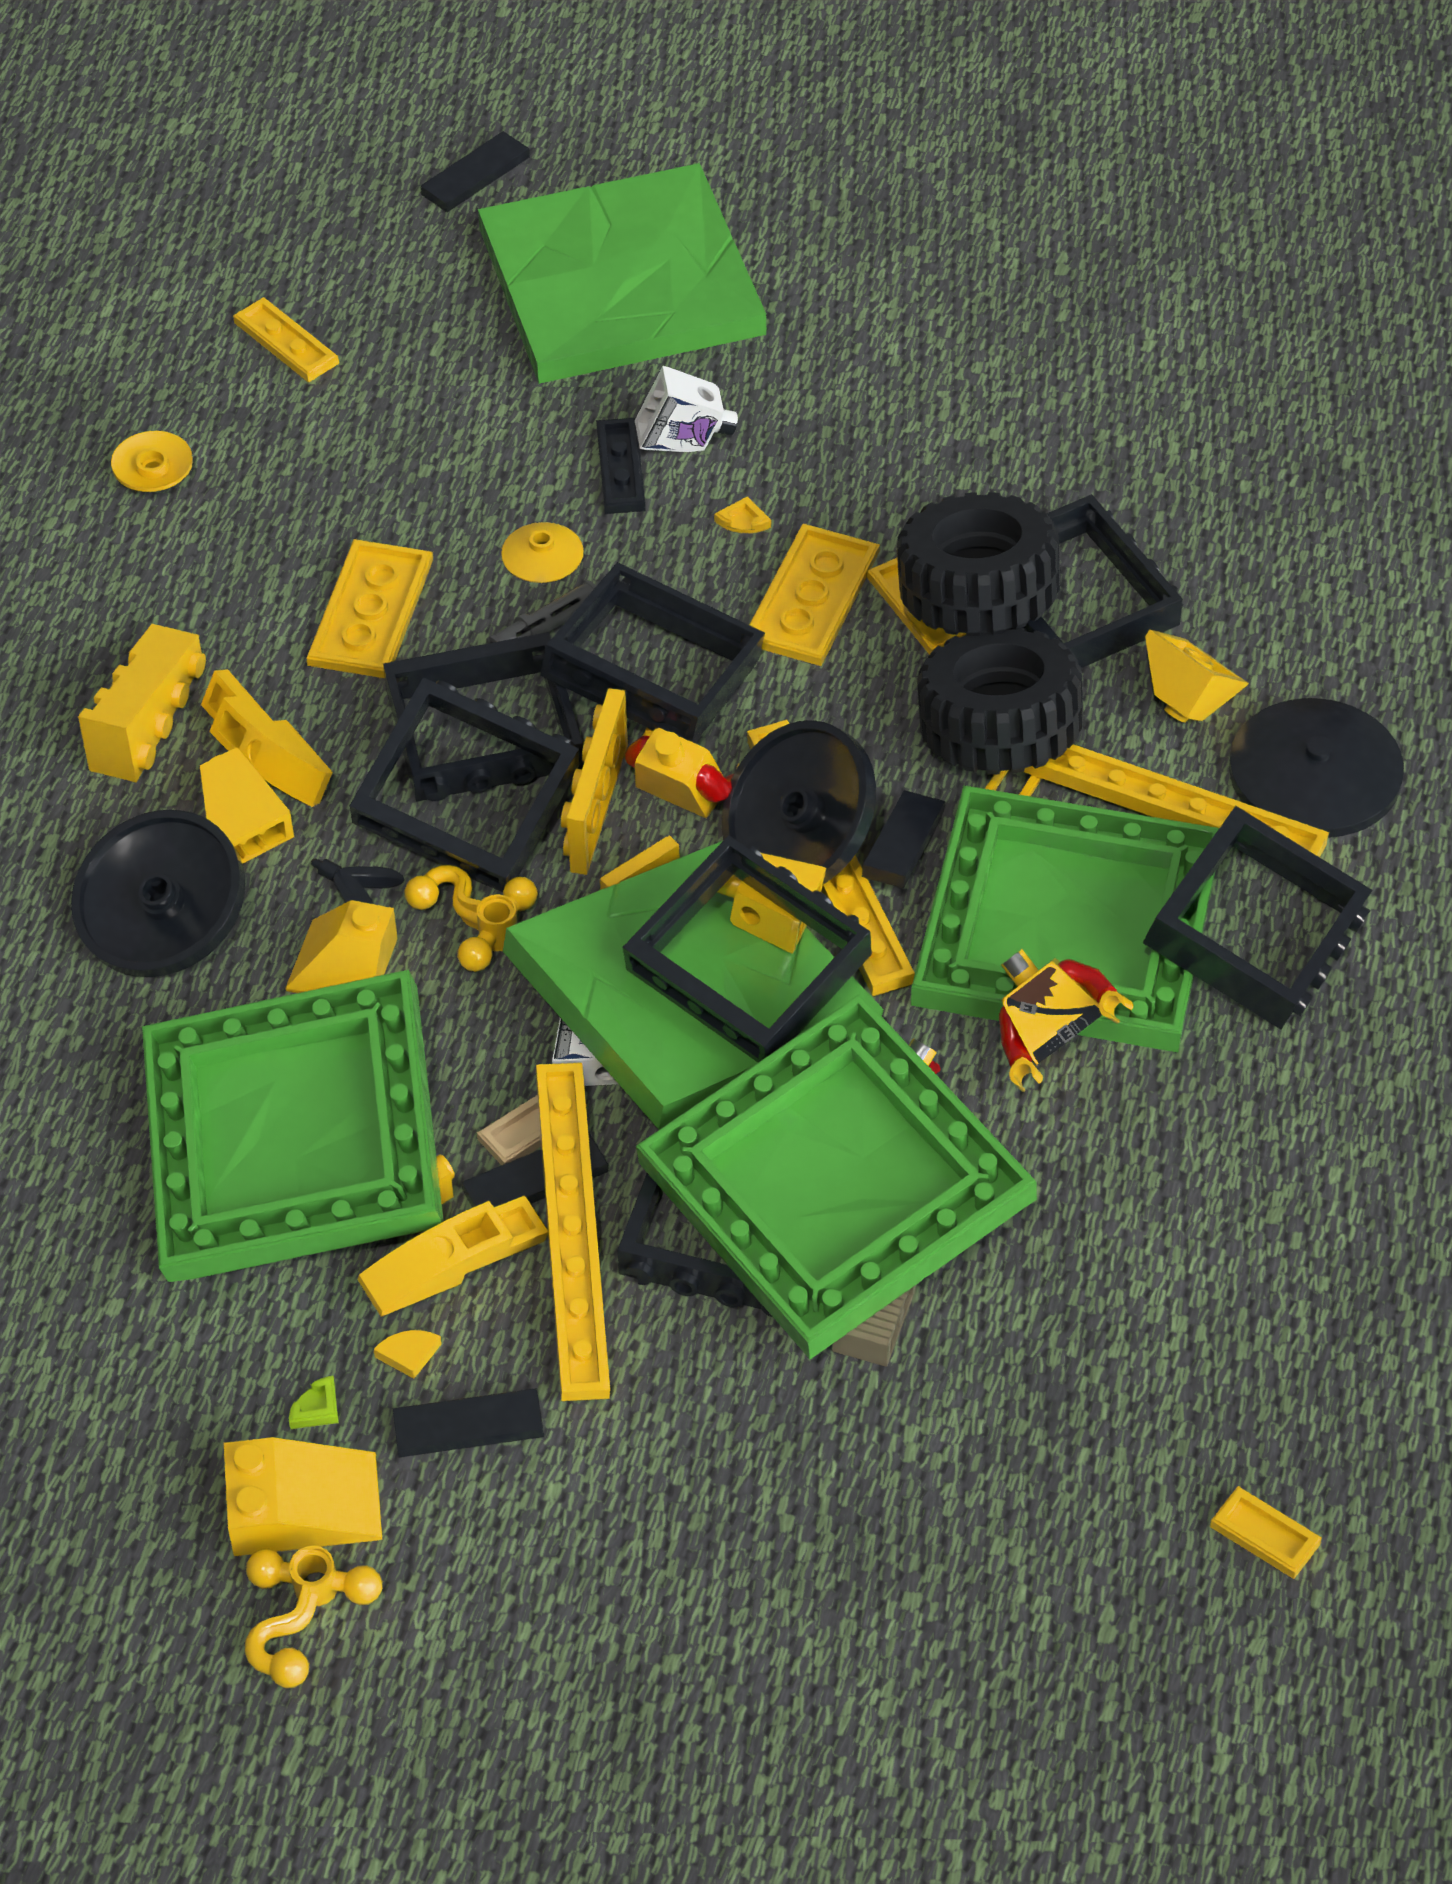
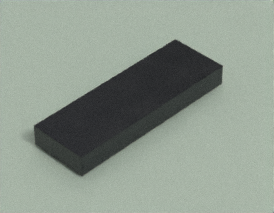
(475, 171)
(620, 466)
(903, 839)
(520, 1178)
(468, 1422)

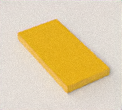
(813, 593)
(370, 608)

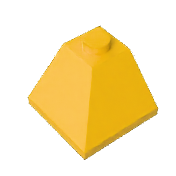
(1188, 677)
(345, 947)

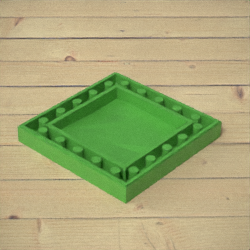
(621, 273)
(1060, 888)
(636, 1033)
(290, 1127)
(836, 1174)

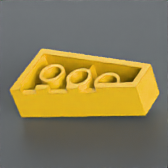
(141, 703)

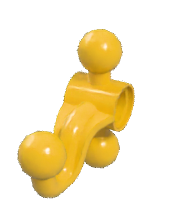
(487, 915)
(267, 1569)

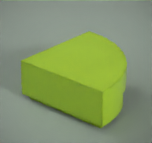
(315, 1406)

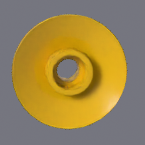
(151, 461)
(542, 552)

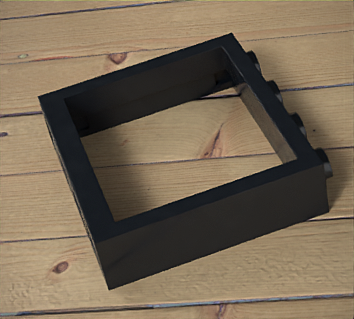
(1142, 573)
(666, 607)
(468, 668)
(435, 843)
(1230, 972)
(702, 1002)
(673, 1269)

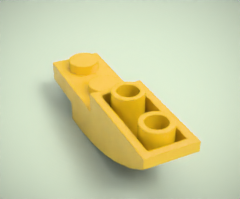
(269, 745)
(449, 1251)

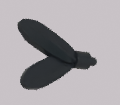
(352, 880)

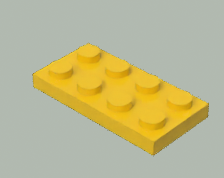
(595, 781)

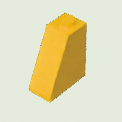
(244, 805)

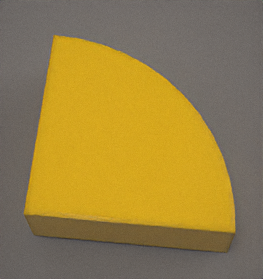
(743, 516)
(408, 1350)

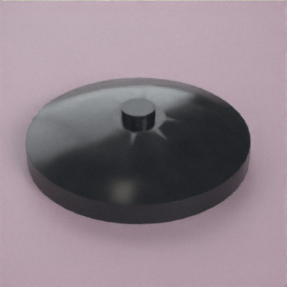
(1317, 765)
(803, 796)
(158, 893)

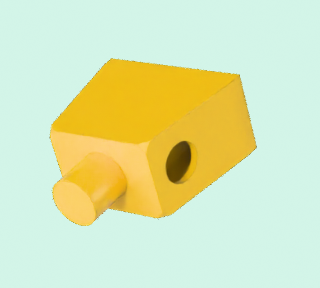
(762, 916)

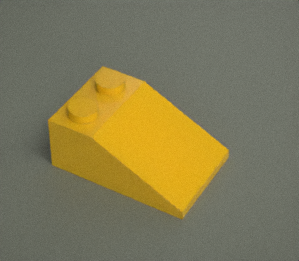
(299, 1495)

